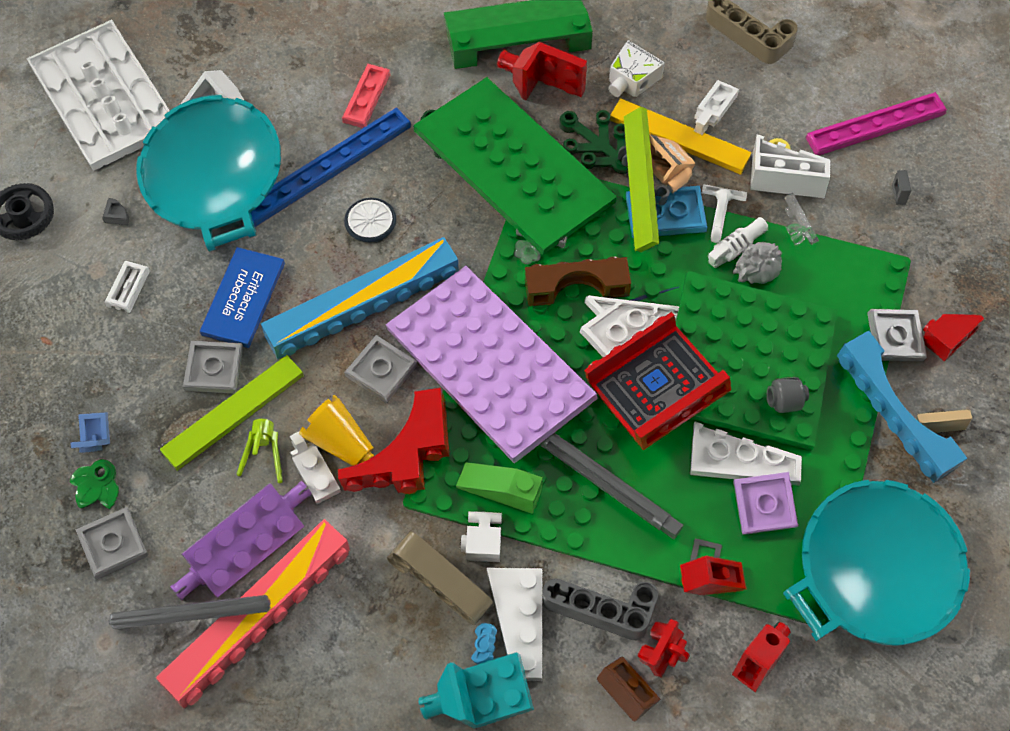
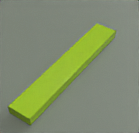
(641, 180)
(231, 412)

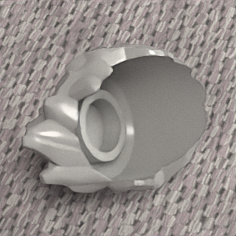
(759, 263)

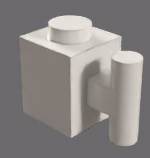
(484, 541)

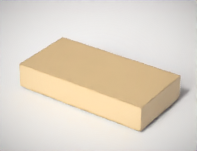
(946, 420)

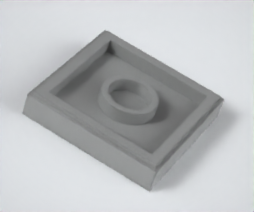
(898, 334)
(213, 367)
(381, 368)
(111, 543)

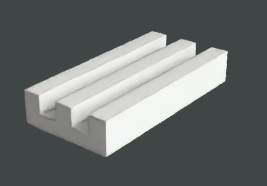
(129, 303)

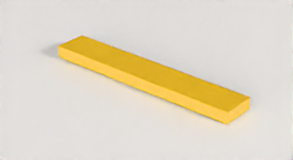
(701, 146)

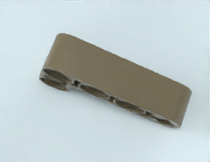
(750, 33)
(440, 577)

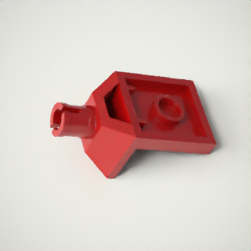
(547, 65)

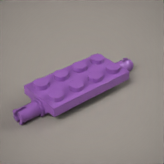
(242, 540)

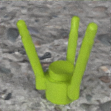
(261, 435)

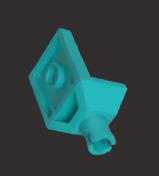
(480, 692)

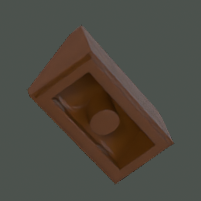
(628, 688)

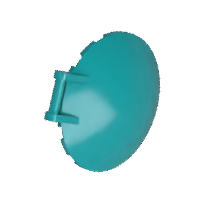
(210, 166)
(882, 564)

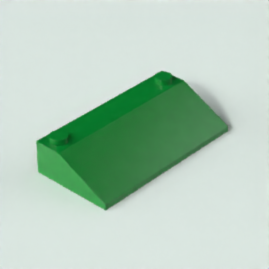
(516, 25)

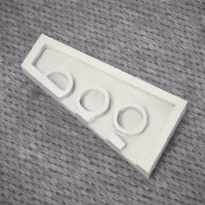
(735, 458)
(519, 611)

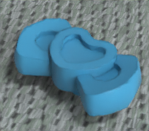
(484, 643)

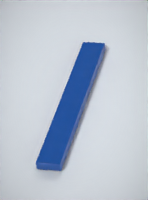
(330, 164)

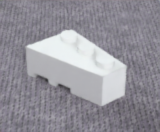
(788, 171)

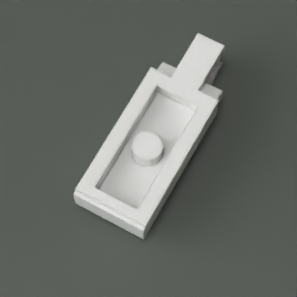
(714, 106)
(313, 469)

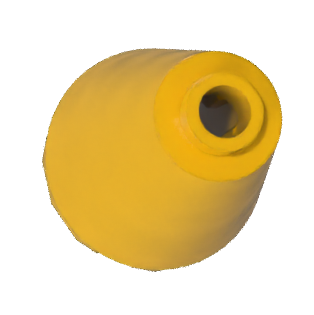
(337, 433)

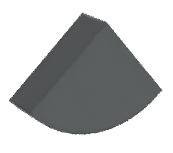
(115, 213)

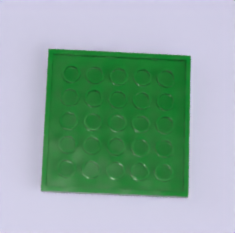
(755, 341)

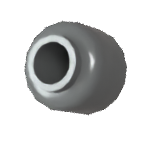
(787, 394)

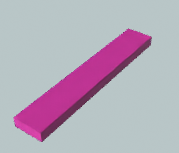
(876, 124)

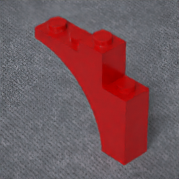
(402, 460)

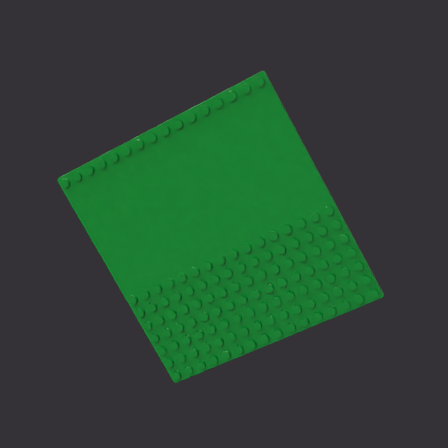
(595, 527)

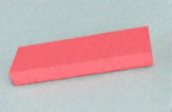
(366, 96)

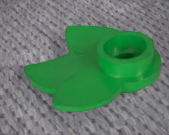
(93, 487)

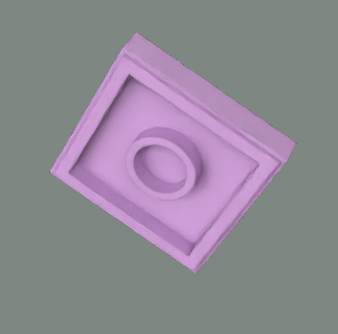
(765, 503)

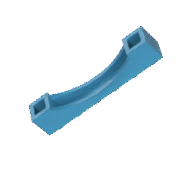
(932, 452)

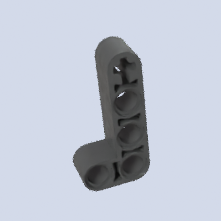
(598, 603)

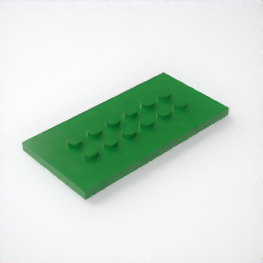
(515, 165)

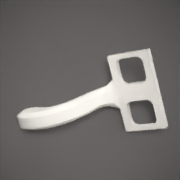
(724, 196)

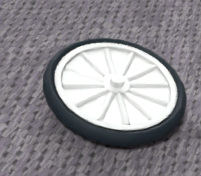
(370, 219)

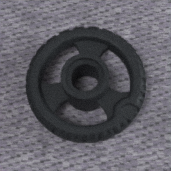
(22, 212)

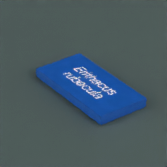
(242, 297)

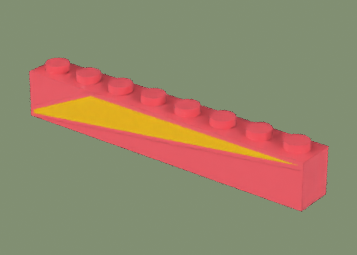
(230, 636)

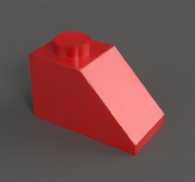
(950, 333)
(712, 576)

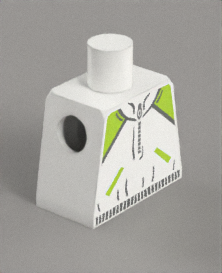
(634, 71)

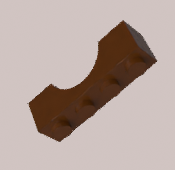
(607, 276)

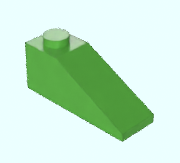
(502, 485)

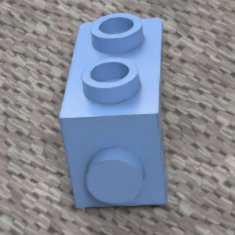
(93, 432)

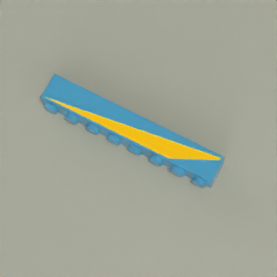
(360, 298)

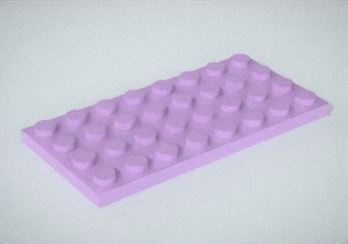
(491, 363)

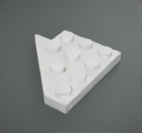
(619, 320)

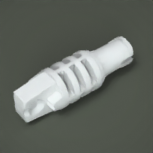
(736, 243)

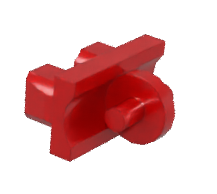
(668, 649)

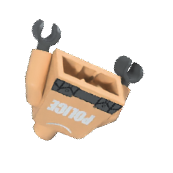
(669, 165)

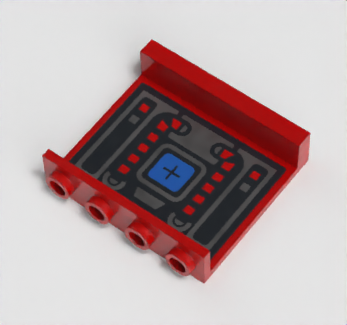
(656, 381)

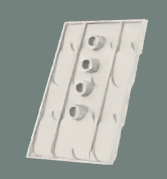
(100, 93)

